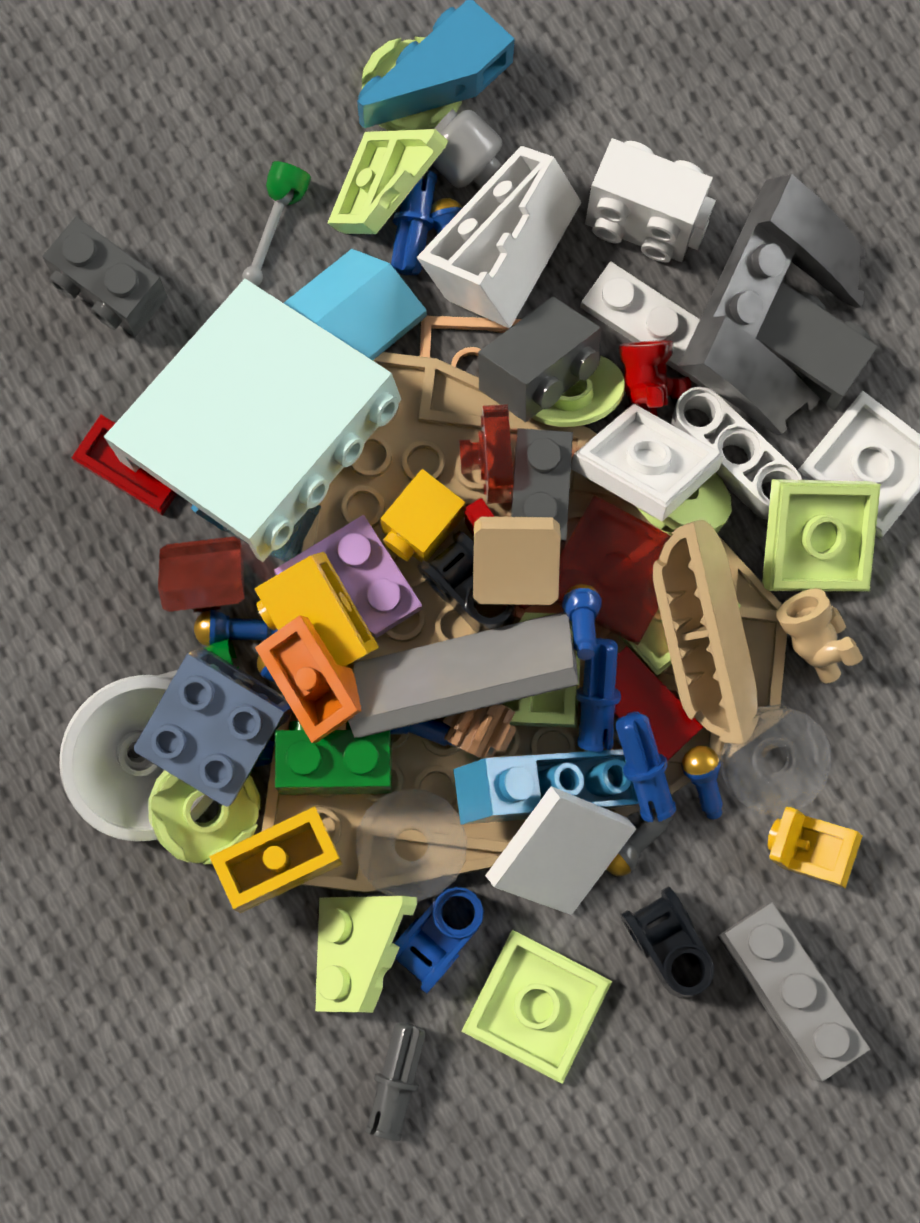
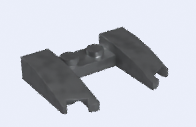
(723, 354)

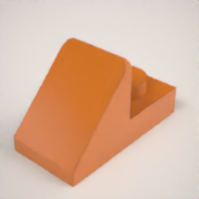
(309, 678)

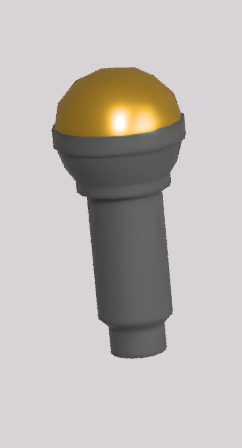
(643, 836)

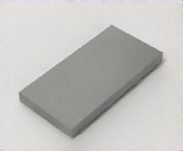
(465, 674)

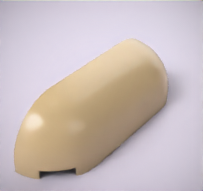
(705, 632)

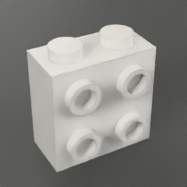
(649, 201)

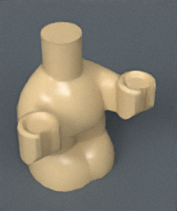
(814, 633)

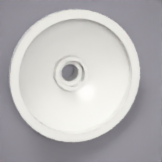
(94, 762)

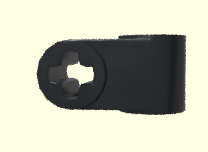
(452, 580)
(669, 941)

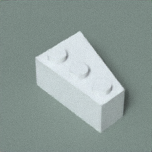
(503, 237)

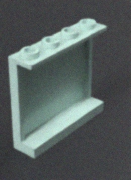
(256, 417)

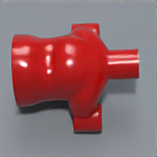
(646, 374)

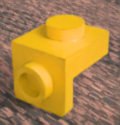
(813, 847)

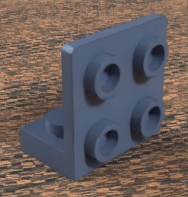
(212, 725)

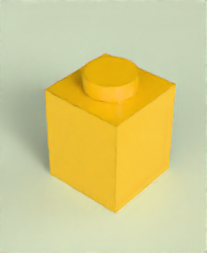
(421, 518)

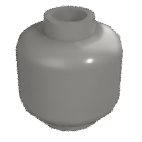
(469, 149)

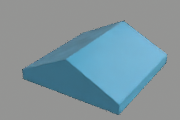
(360, 303)

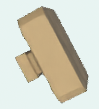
(516, 560)

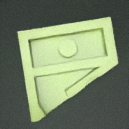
(356, 949)

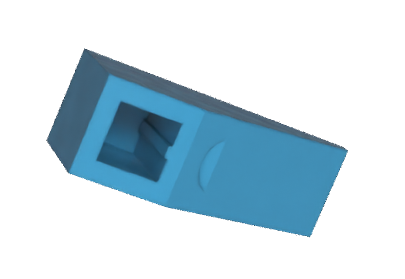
(446, 67)
(514, 785)

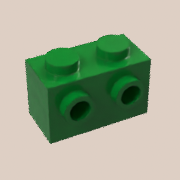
(333, 764)

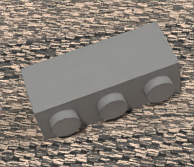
(793, 992)

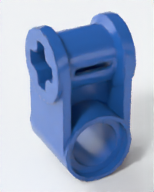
(436, 939)

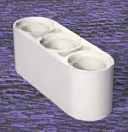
(728, 429)

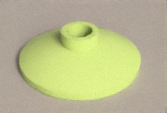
(587, 399)

